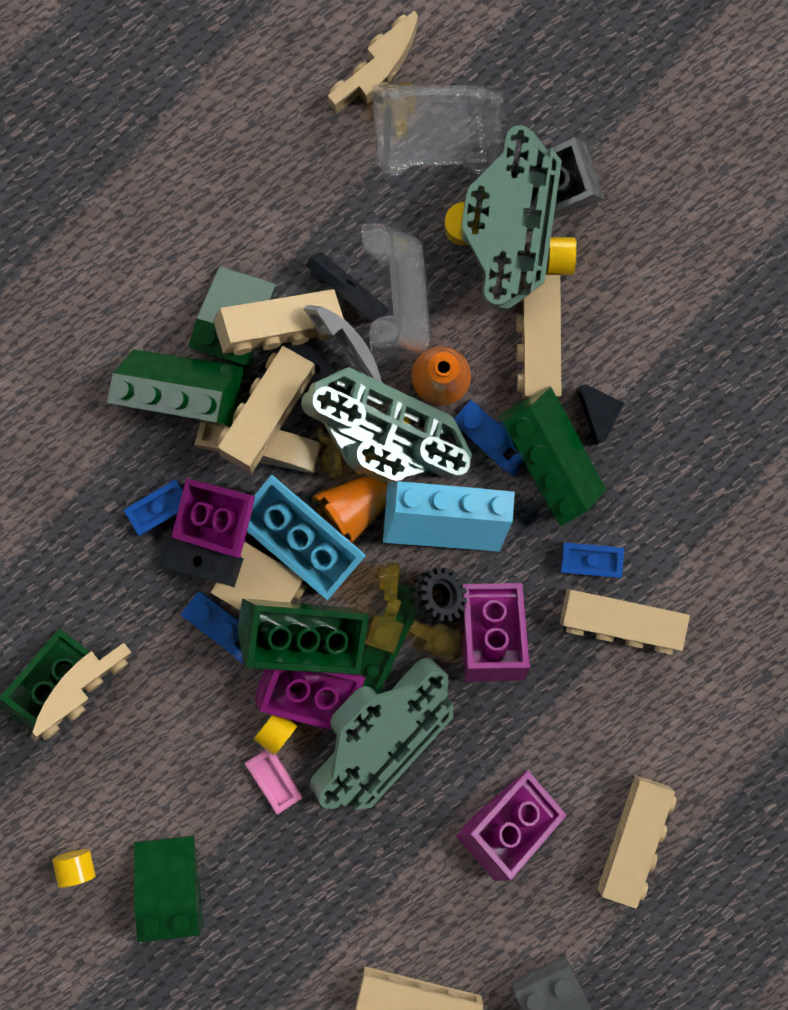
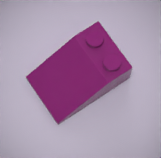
(213, 517)
(495, 633)
(305, 694)
(511, 827)

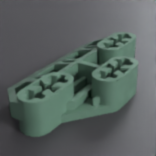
(505, 226)
(386, 434)
(384, 725)

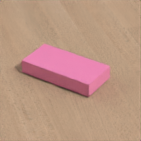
(273, 781)

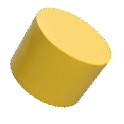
(453, 223)
(561, 256)
(275, 733)
(73, 868)

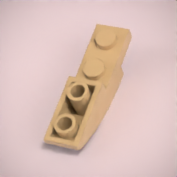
(385, 57)
(285, 450)
(68, 695)

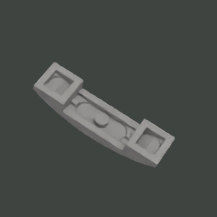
(355, 348)

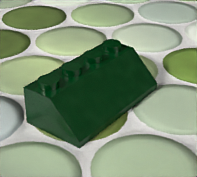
(176, 387)
(553, 455)
(301, 636)

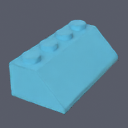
(447, 516)
(302, 538)

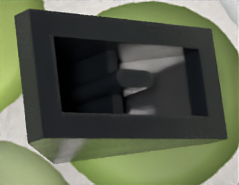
(599, 411)

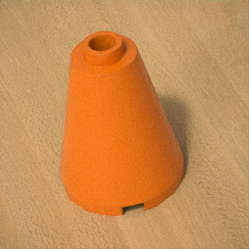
(440, 387)
(352, 505)

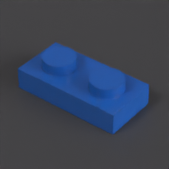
(155, 508)
(592, 560)

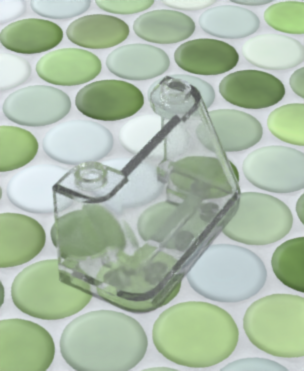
(437, 126)
(408, 329)

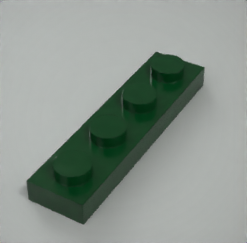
(378, 662)

